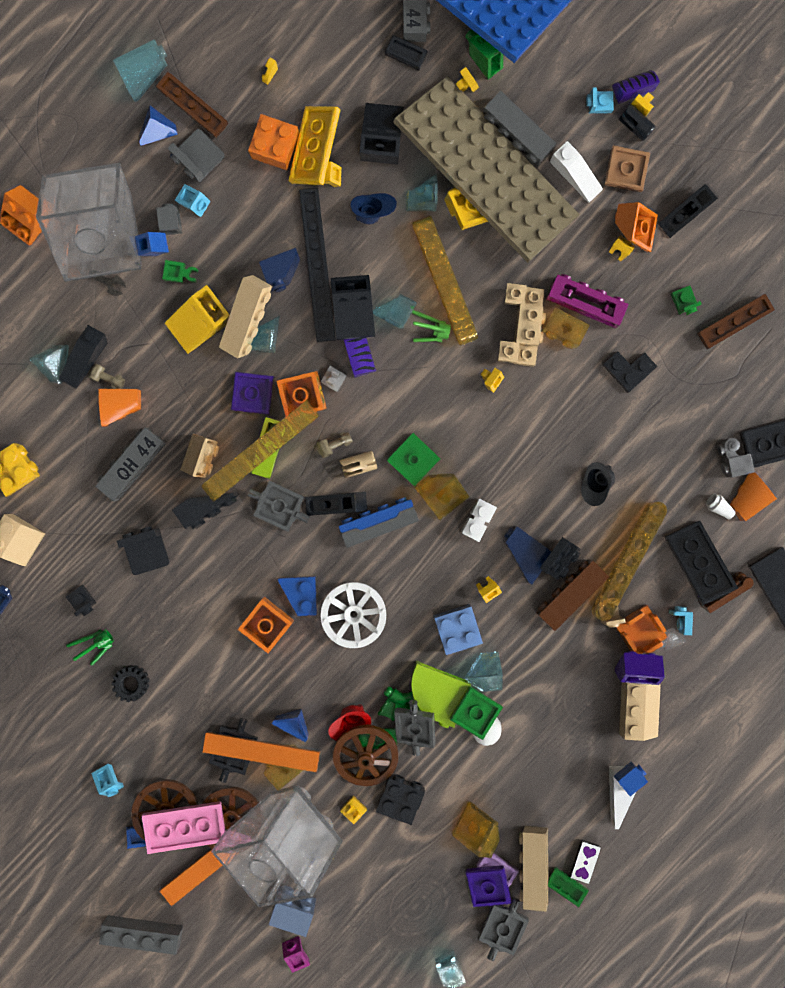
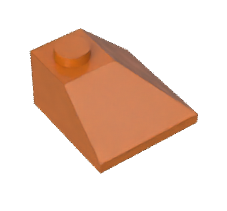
(637, 224)

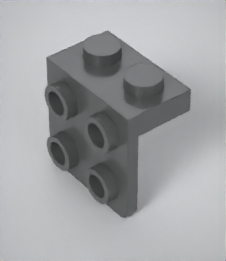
(197, 155)

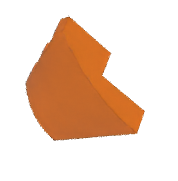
(117, 404)
(751, 497)

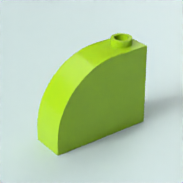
(437, 692)

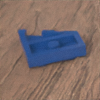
(301, 594)

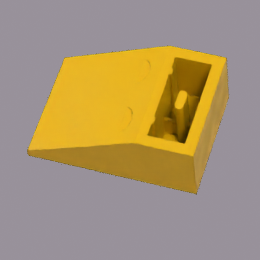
(198, 319)

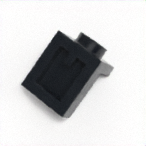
(81, 601)

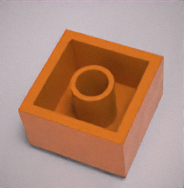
(273, 142)
(300, 389)
(266, 624)

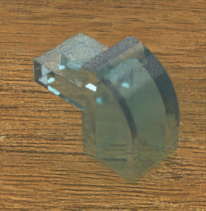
(450, 970)

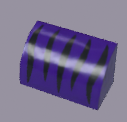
(635, 85)
(360, 356)

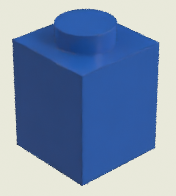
(151, 244)
(631, 778)

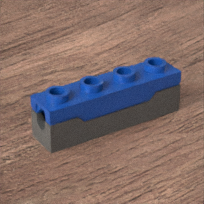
(378, 523)

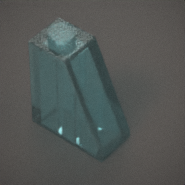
(141, 67)

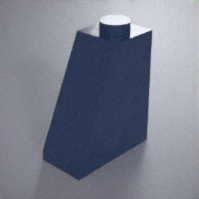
(526, 552)

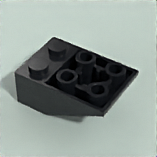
(379, 134)
(352, 307)
(195, 510)

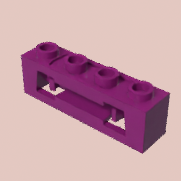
(608, 315)

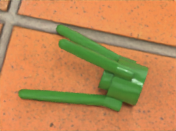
(440, 329)

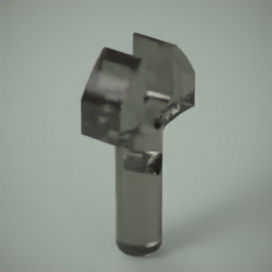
(109, 283)

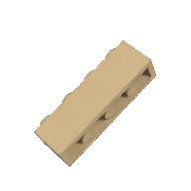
(245, 316)
(534, 868)

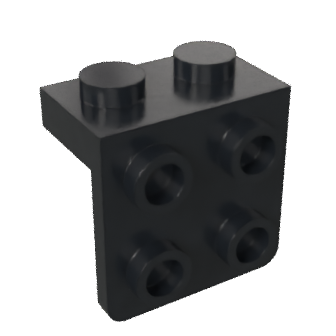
(144, 550)

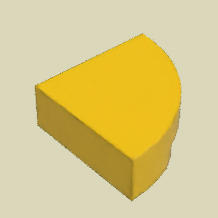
(272, 68)

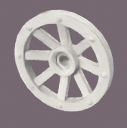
(358, 642)

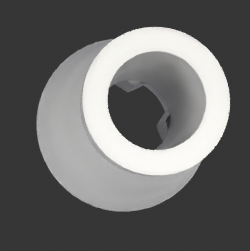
(719, 505)

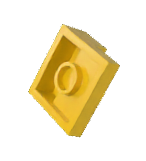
(463, 210)
(16, 469)

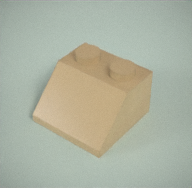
(18, 539)

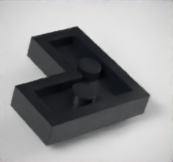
(629, 375)

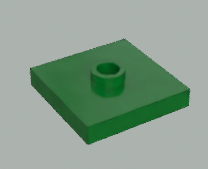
(413, 459)
(476, 712)

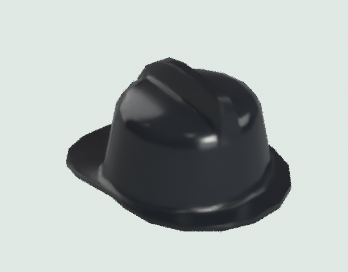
(597, 483)

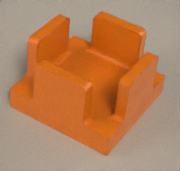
(642, 631)

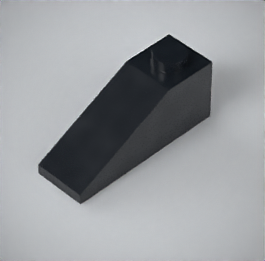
(688, 210)
(83, 356)
(336, 503)

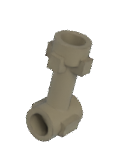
(97, 373)
(325, 448)

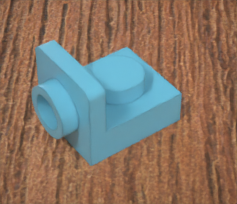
(600, 101)
(192, 200)
(685, 619)
(106, 781)

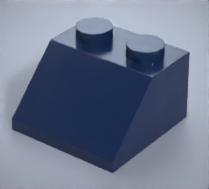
(280, 269)

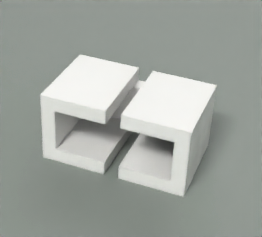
(475, 527)

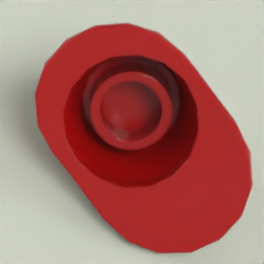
(349, 717)

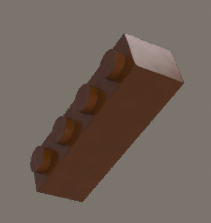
(571, 594)

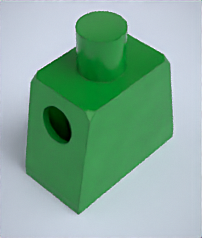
(484, 54)

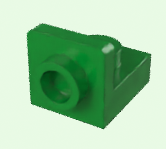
(685, 301)

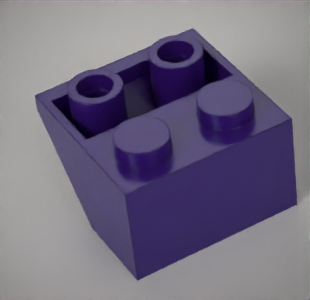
(640, 668)

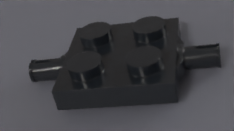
(231, 764)

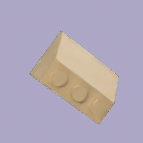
(639, 711)

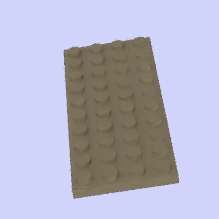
(486, 168)

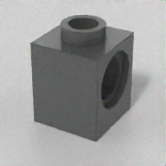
(169, 219)

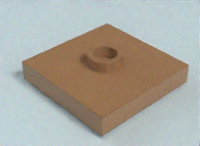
(627, 168)

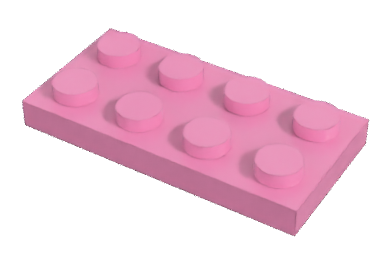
(183, 827)

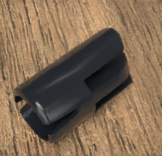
(637, 122)

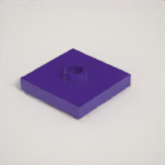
(252, 393)
(488, 886)

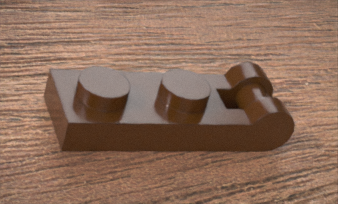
(743, 583)

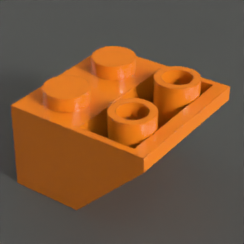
(19, 214)

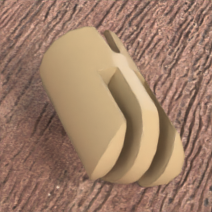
(358, 464)

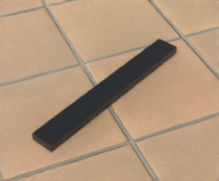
(317, 265)

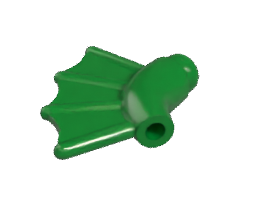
(395, 699)

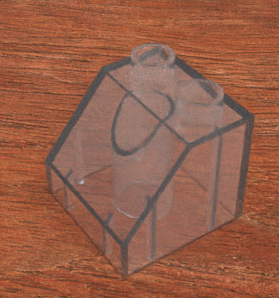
(89, 221)
(279, 848)

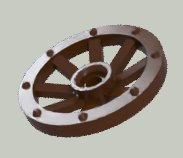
(365, 753)
(162, 785)
(232, 792)

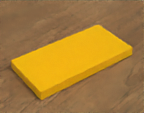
(314, 145)

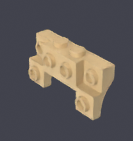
(528, 325)

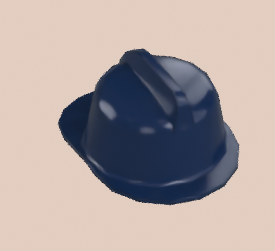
(372, 207)

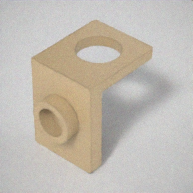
(615, 620)

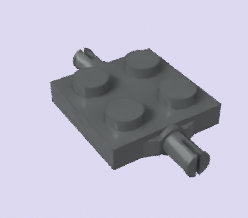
(278, 506)
(415, 727)
(503, 929)

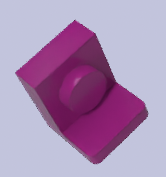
(294, 954)

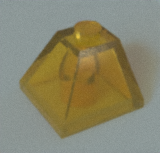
(441, 493)
(477, 831)

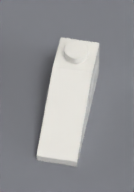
(576, 171)
(619, 798)

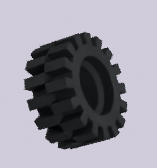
(120, 689)

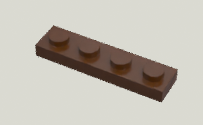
(192, 104)
(736, 321)

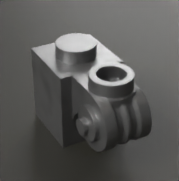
(732, 463)

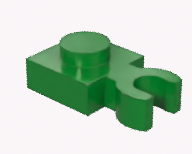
(176, 272)

